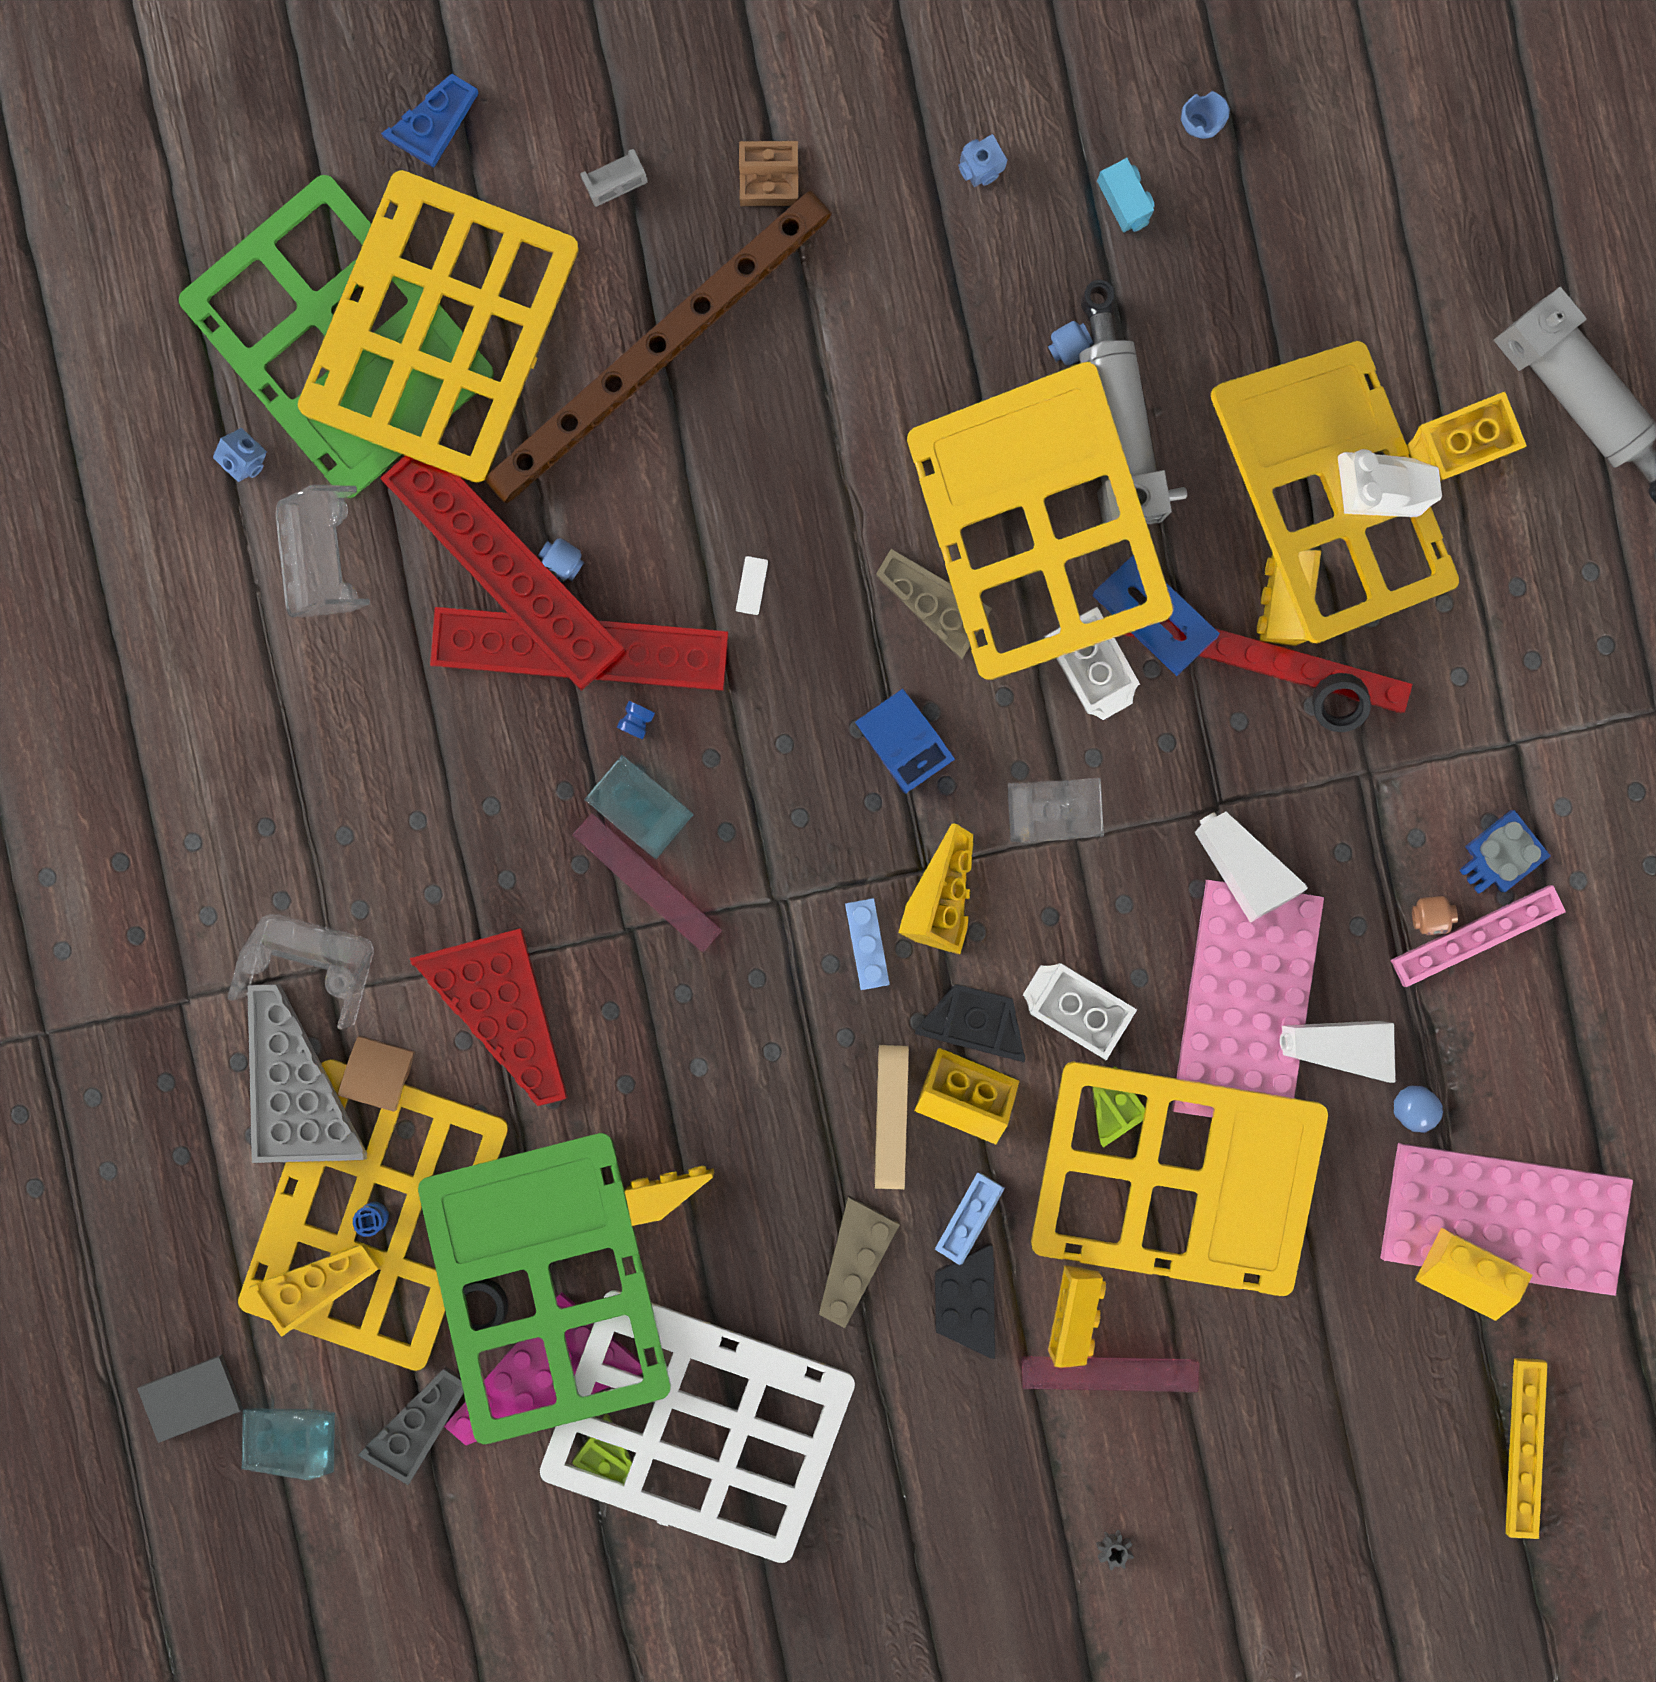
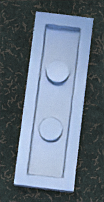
(867, 944)
(969, 1218)

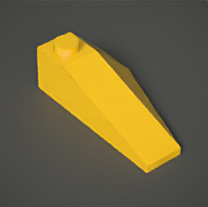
(938, 902)

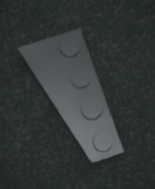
(410, 1435)

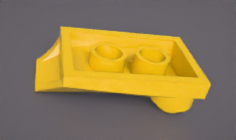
(1468, 437)

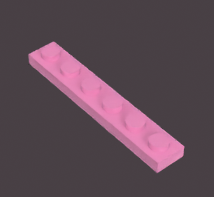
(1478, 935)

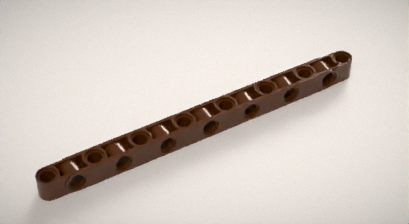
(675, 330)

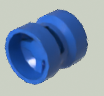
(635, 720)
(375, 1214)

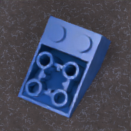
(904, 741)

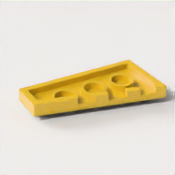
(306, 1290)

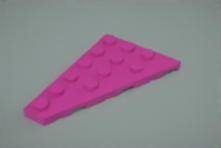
(525, 1380)

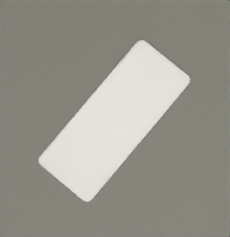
(751, 585)

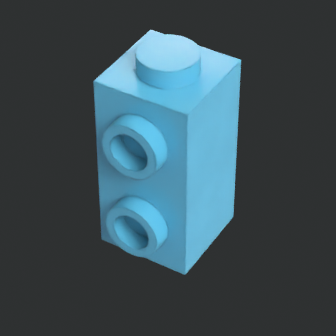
(1126, 195)

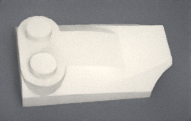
(1387, 484)
(1099, 674)
(1078, 1008)

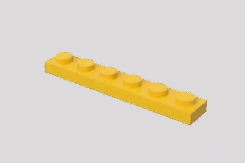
(1526, 1448)

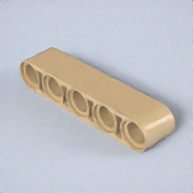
(891, 1117)

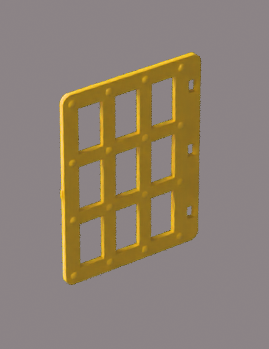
(374, 270)
(288, 1217)

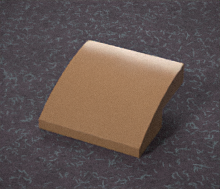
(768, 173)
(376, 1073)

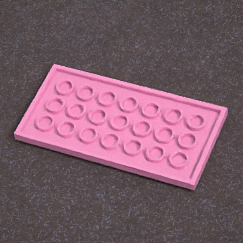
(1242, 993)
(1540, 1217)

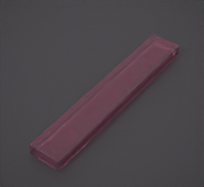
(647, 882)

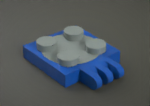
(1503, 854)

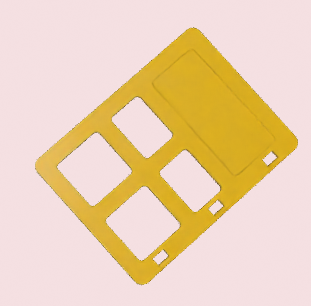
(1295, 426)
(1014, 456)
(1249, 1191)

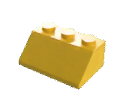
(1280, 620)
(967, 1096)
(1473, 1275)
(1076, 1316)

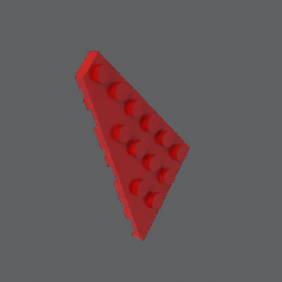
(500, 1001)

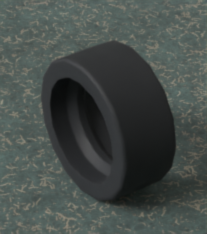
(1346, 722)
(497, 1294)

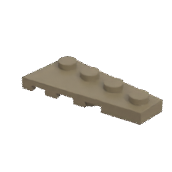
(928, 599)
(858, 1251)

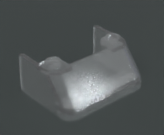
(311, 552)
(341, 953)

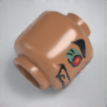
(1434, 915)

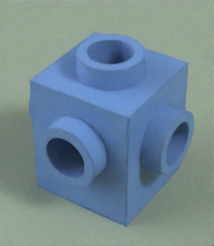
(982, 161)
(240, 455)

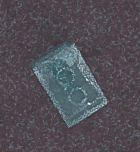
(639, 807)
(288, 1442)

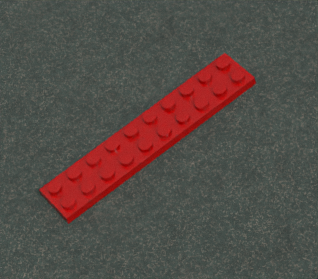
(505, 569)
(650, 656)

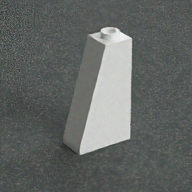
(1247, 867)
(1348, 1046)

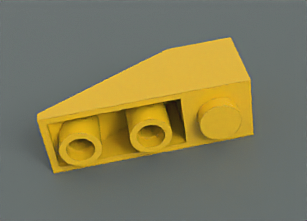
(655, 1199)

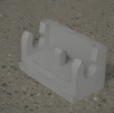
(614, 178)

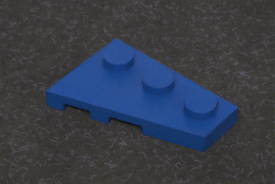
(434, 121)

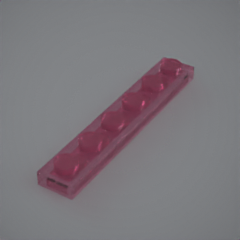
(1113, 1374)

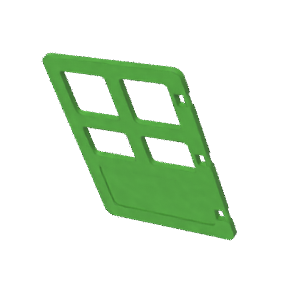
(356, 459)
(524, 1217)

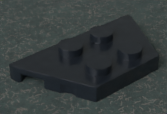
(976, 1022)
(967, 1302)

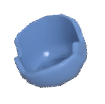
(1205, 115)
(1418, 1109)

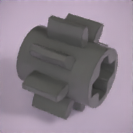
(1114, 1559)

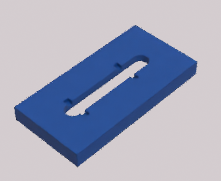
(1172, 653)

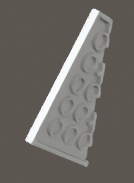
(291, 1097)

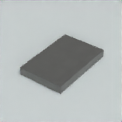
(190, 1398)

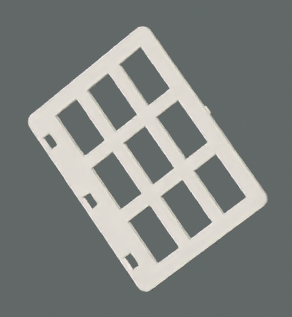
(753, 1360)

